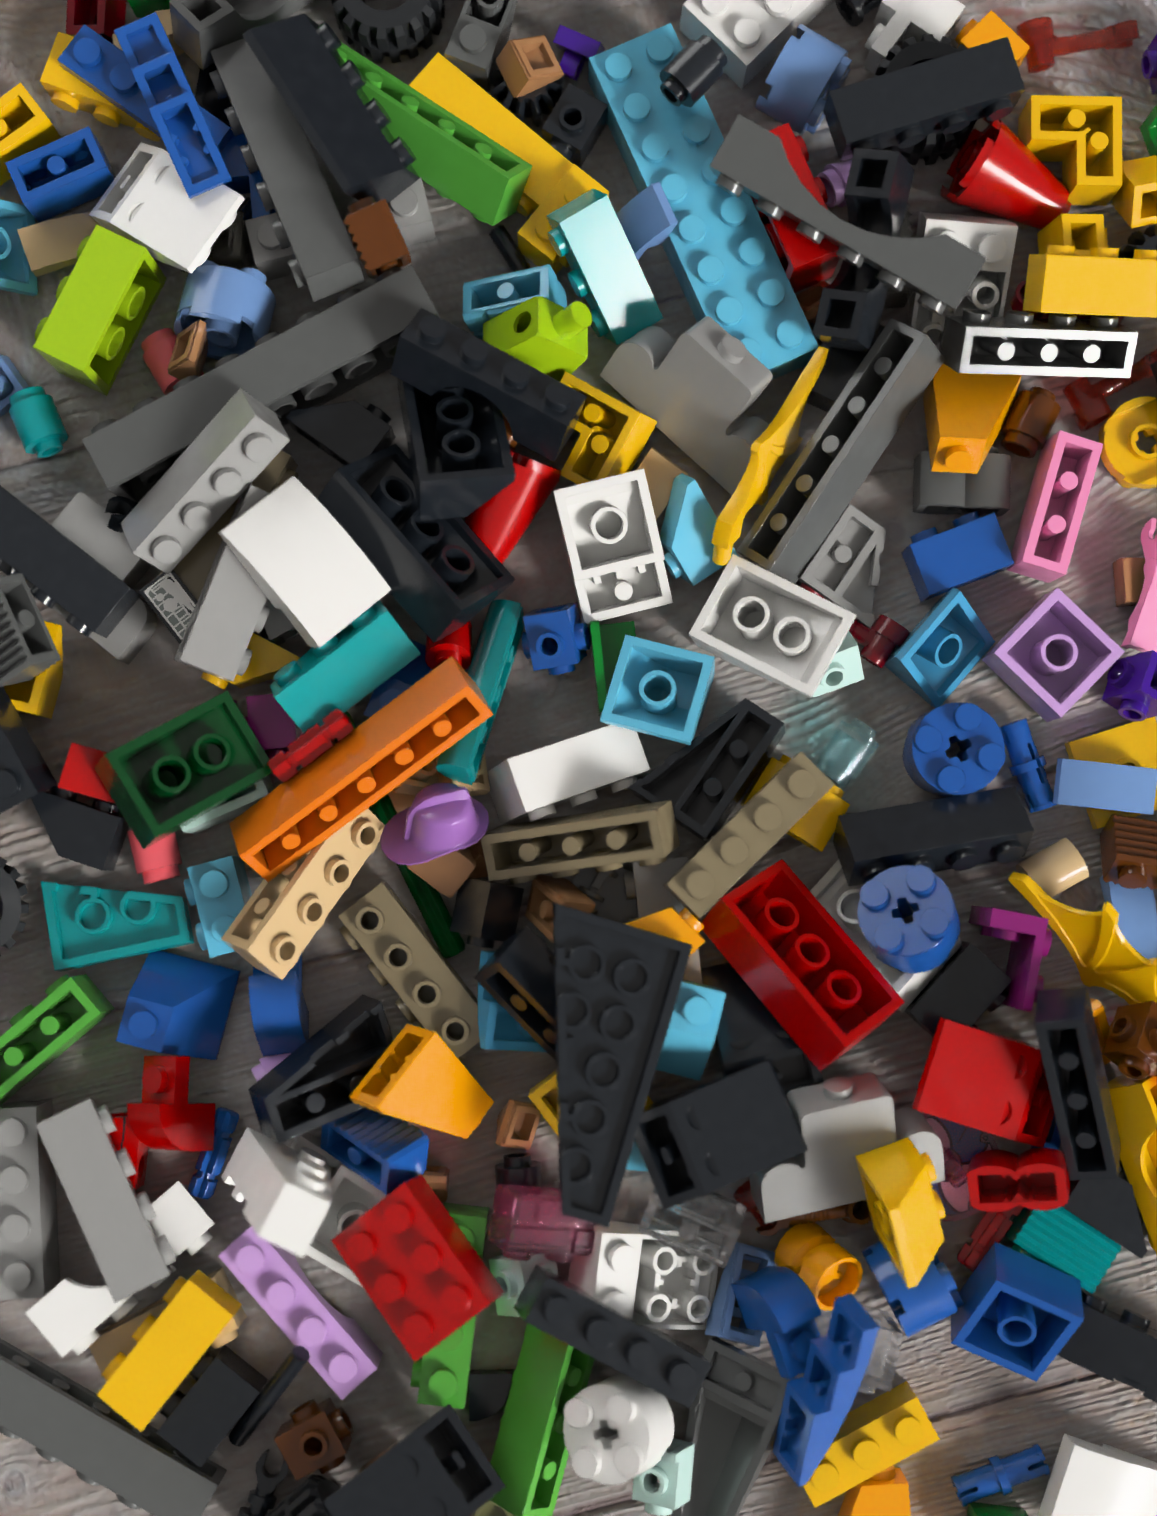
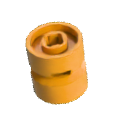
(819, 1262)

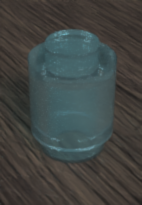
(847, 751)

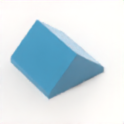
(941, 649)

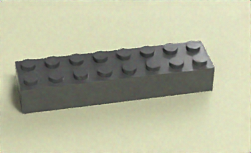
(284, 371)

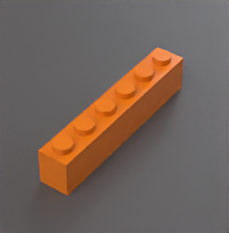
(359, 769)

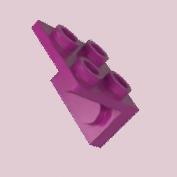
(1029, 943)

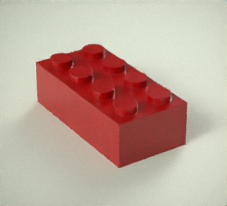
(800, 964)

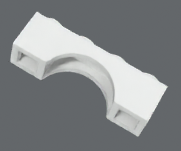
(74, 1309)

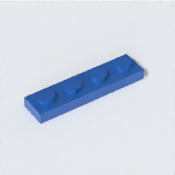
(110, 75)

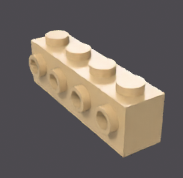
(295, 904)

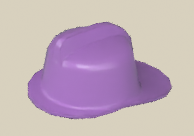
(437, 823)

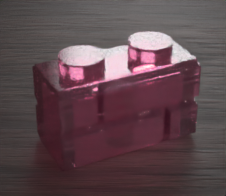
(531, 1222)

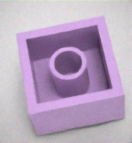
(1053, 655)

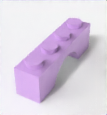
(335, 1342)

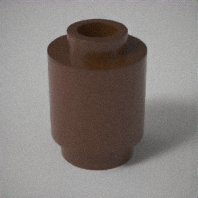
(1030, 422)

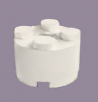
(617, 1429)

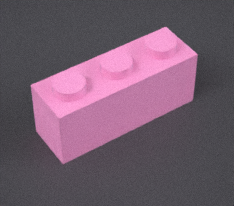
(1055, 506)

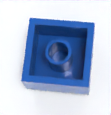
(1017, 1311)

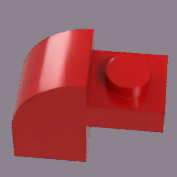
(165, 1116)

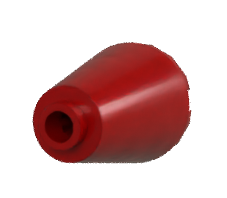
(1005, 179)
(510, 512)

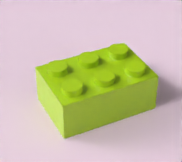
(100, 309)

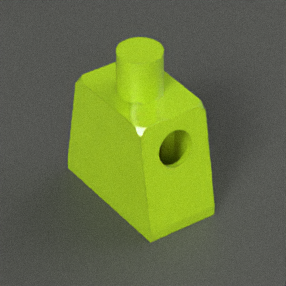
(542, 335)

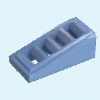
(723, 1306)

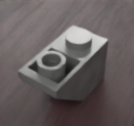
(480, 37)

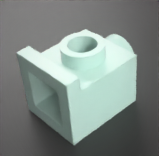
(675, 1480)

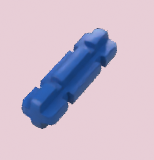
(211, 1162)

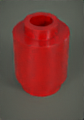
(455, 644)

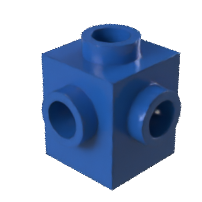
(555, 638)

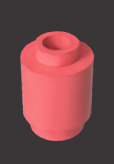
(157, 355)
(158, 860)

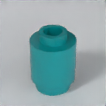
(37, 422)

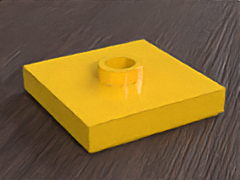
(1124, 745)

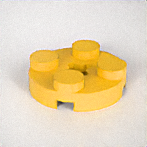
(1119, 438)

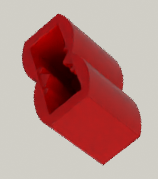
(1004, 1180)

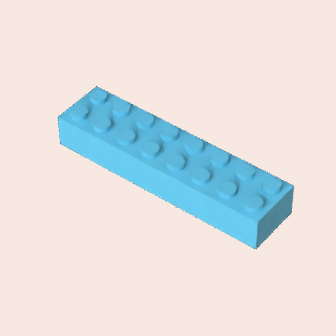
(719, 239)

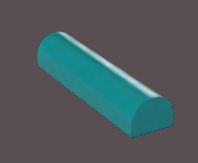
(490, 671)

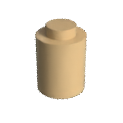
(1055, 867)

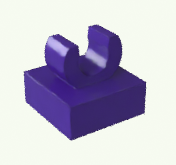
(577, 50)

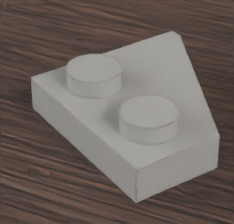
(848, 564)

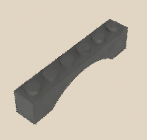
(931, 266)

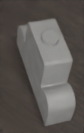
(695, 393)
(86, 526)
(837, 1124)

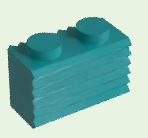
(1064, 1244)

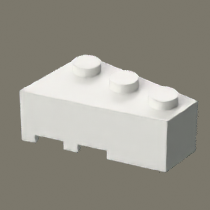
(566, 772)
(282, 1188)

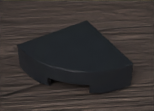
(488, 1392)

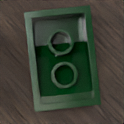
(183, 768)

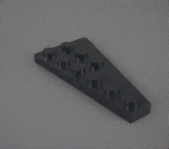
(610, 1026)

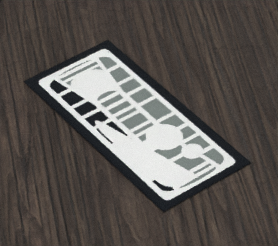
(170, 602)

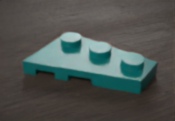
(110, 925)

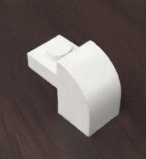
(909, 18)

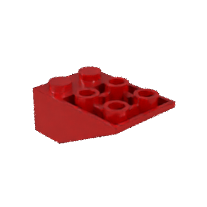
(986, 1083)

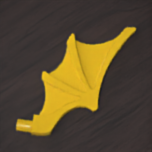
(766, 458)
(1095, 944)

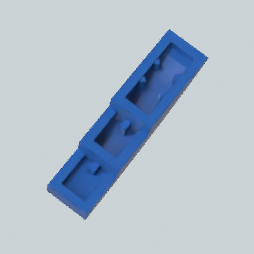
(172, 105)
(822, 1398)

